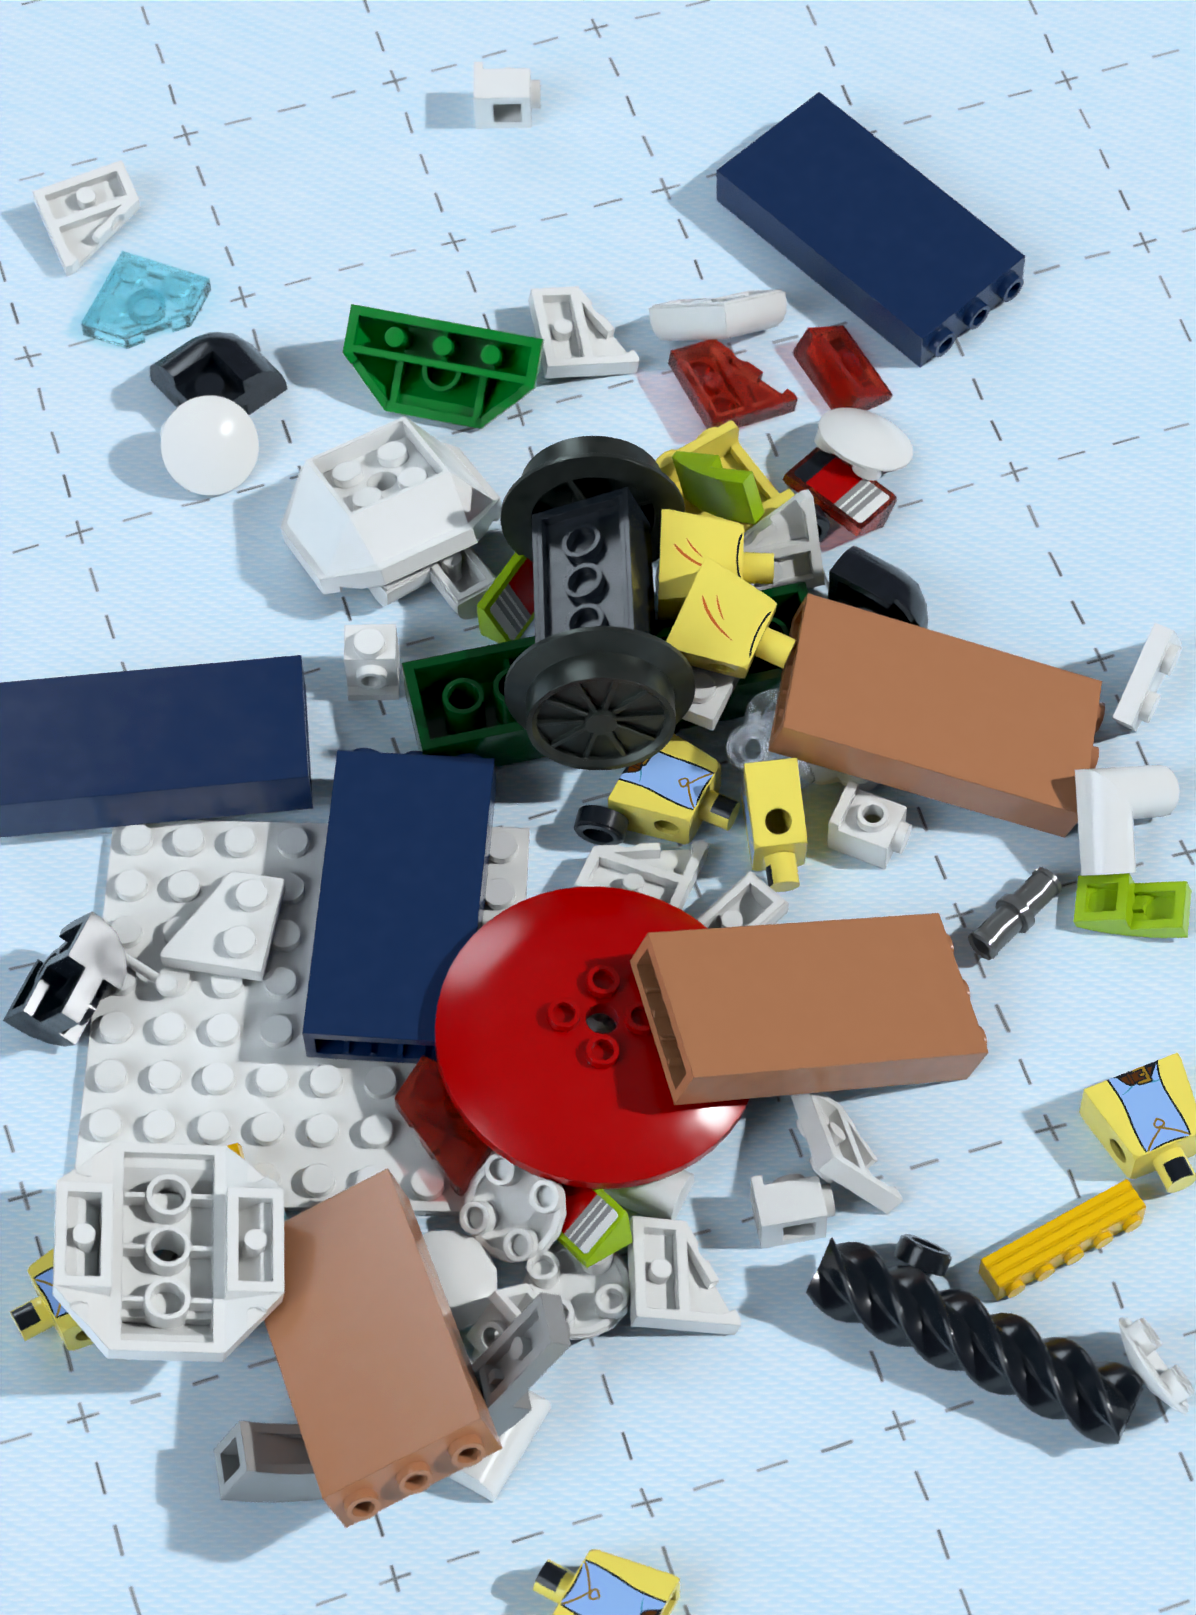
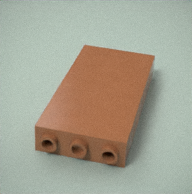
(936, 715)
(807, 1007)
(374, 1353)

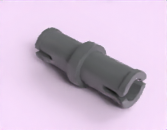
(1015, 913)

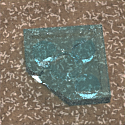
(142, 300)

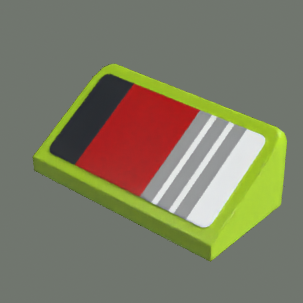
(509, 602)
(593, 1225)

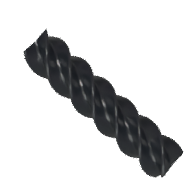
(959, 1334)

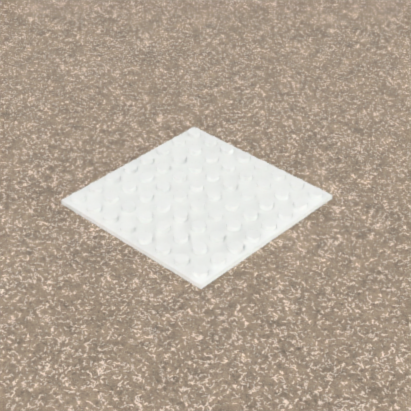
(230, 1052)

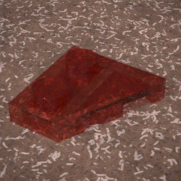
(725, 386)
(439, 1125)

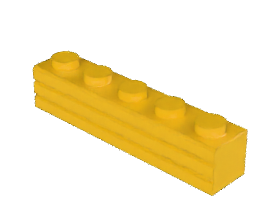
(1062, 1240)

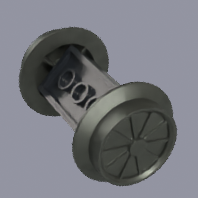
(597, 678)

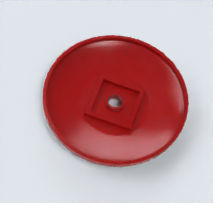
(532, 1069)

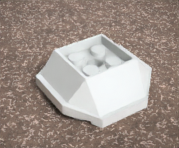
(385, 508)
(180, 1199)

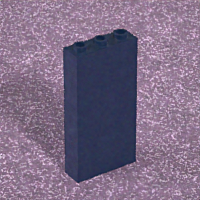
(870, 229)
(154, 746)
(396, 899)

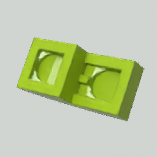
(718, 490)
(1132, 909)

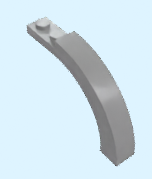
(271, 1459)

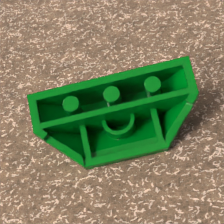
(440, 366)

